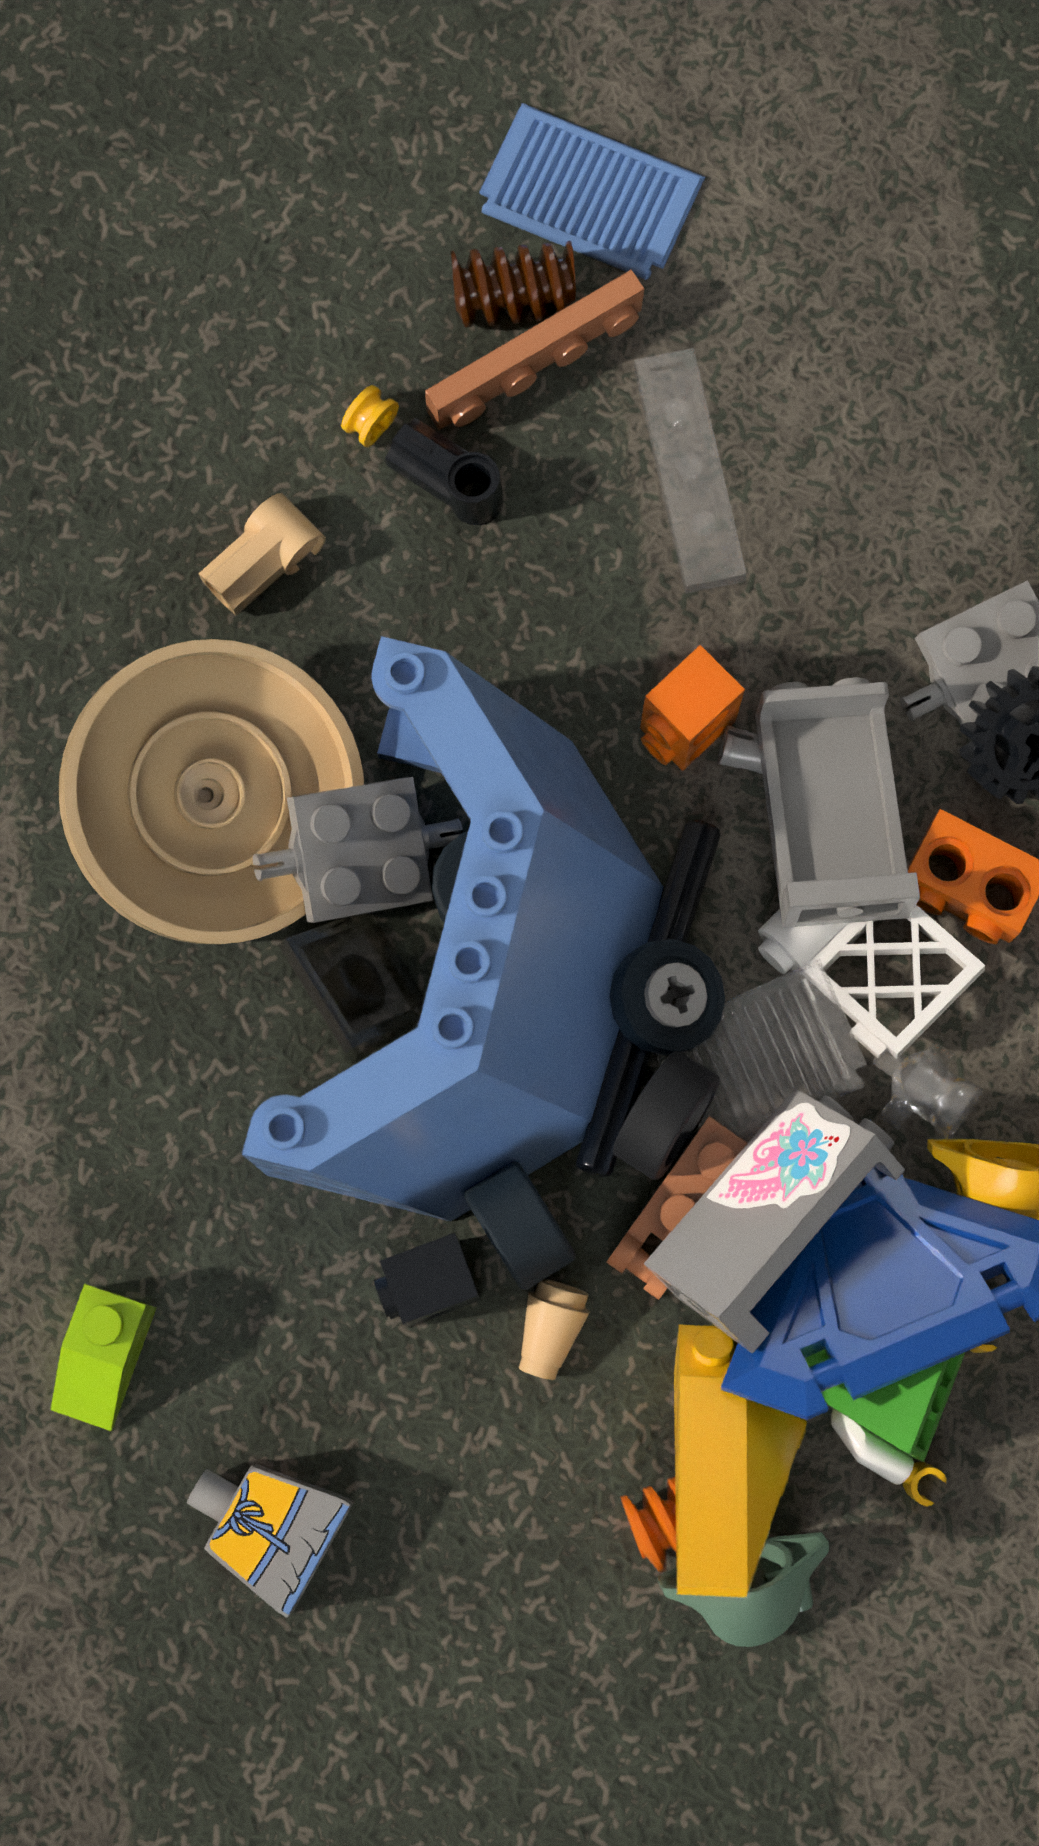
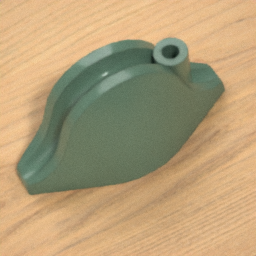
(774, 1598)

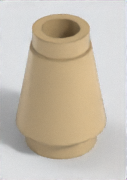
(551, 1326)

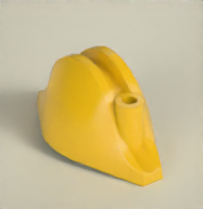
(982, 1176)

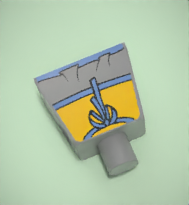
(270, 1530)

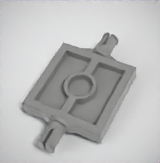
(975, 650)
(358, 849)

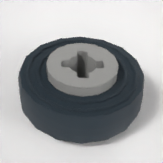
(644, 1003)

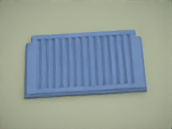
(589, 192)

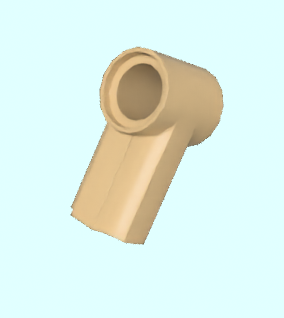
(271, 545)

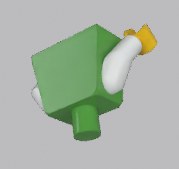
(895, 1421)

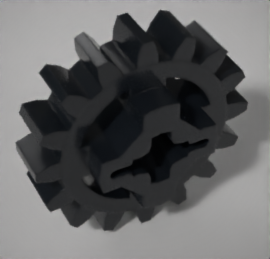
(1006, 738)

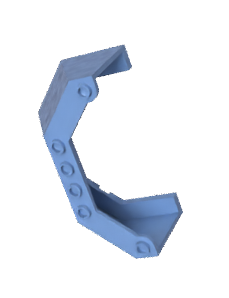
(521, 973)

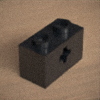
(426, 1282)

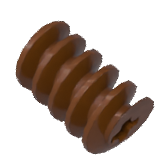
(513, 284)

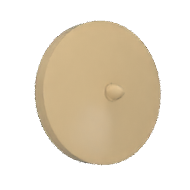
(189, 775)

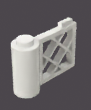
(801, 945)

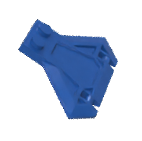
(887, 1294)

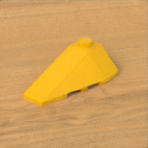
(728, 1468)

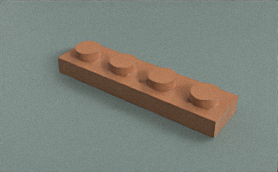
(515, 364)

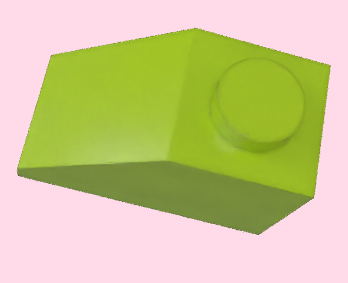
(99, 1355)

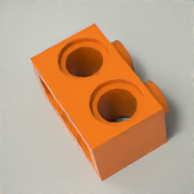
(689, 709)
(979, 862)

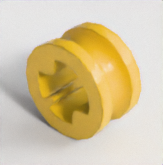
(369, 415)

